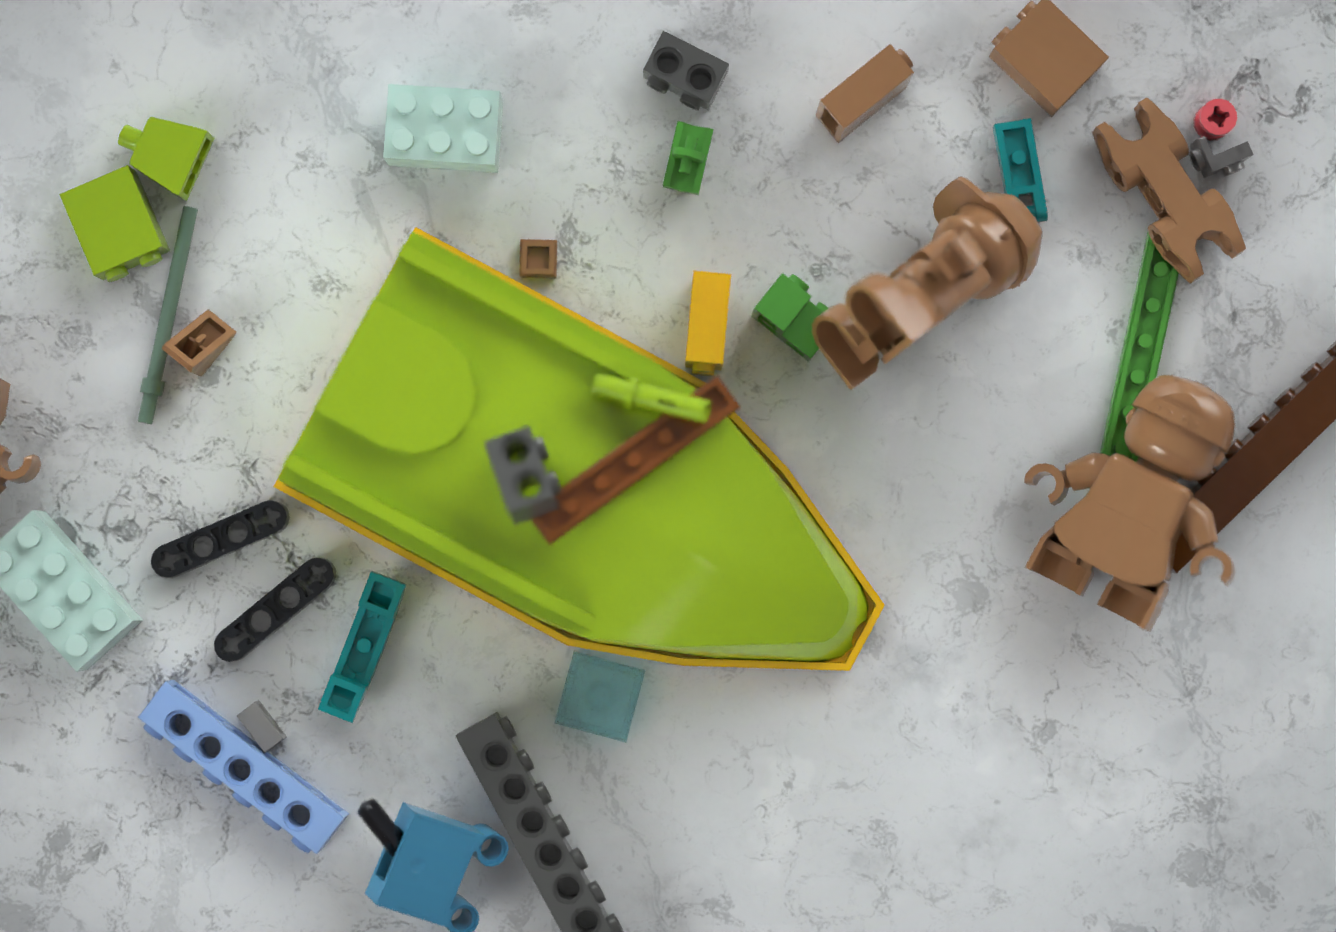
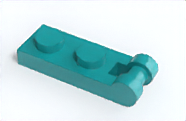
(1020, 164)

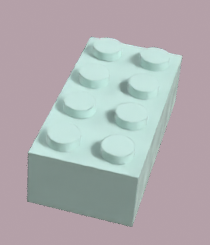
(62, 591)

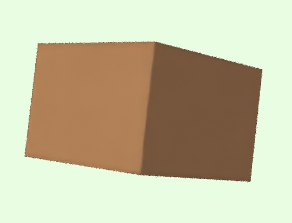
(200, 343)

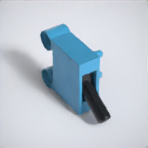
(426, 863)

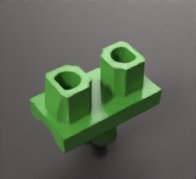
(688, 158)

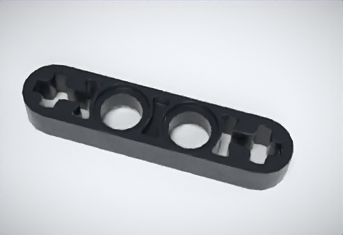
(221, 542)
(278, 613)

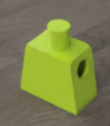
(168, 153)

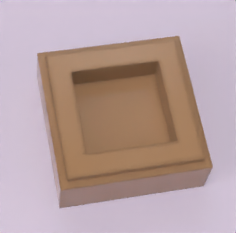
(538, 258)

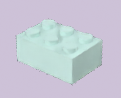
(443, 128)

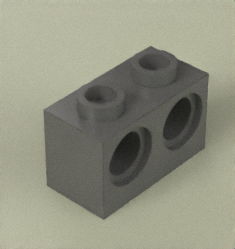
(690, 63)
(518, 476)

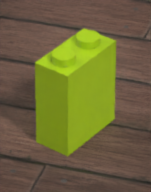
(115, 224)

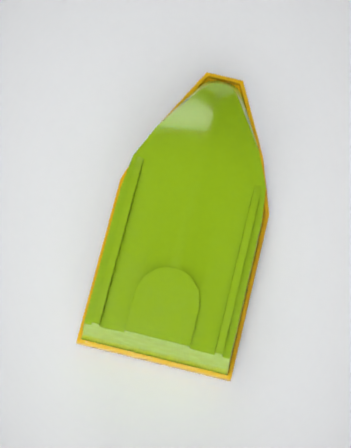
(685, 568)

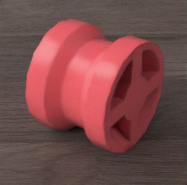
(1208, 123)

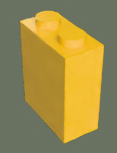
(707, 322)

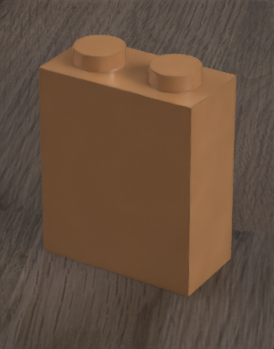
(1047, 55)
(865, 92)

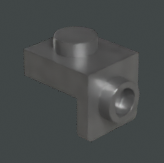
(1226, 161)

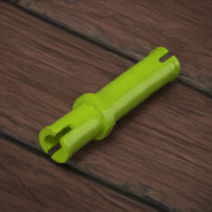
(636, 394)

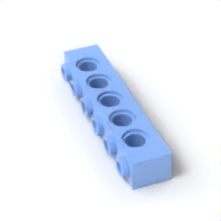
(264, 767)

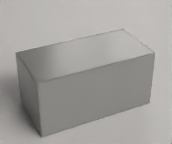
(261, 726)

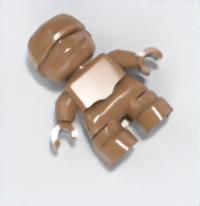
(976, 252)
(1138, 507)

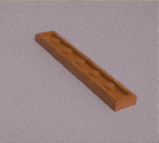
(632, 462)

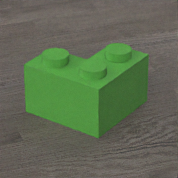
(790, 314)

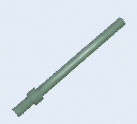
(153, 384)

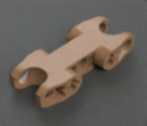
(1156, 170)

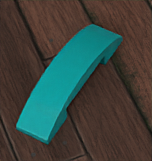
(363, 647)

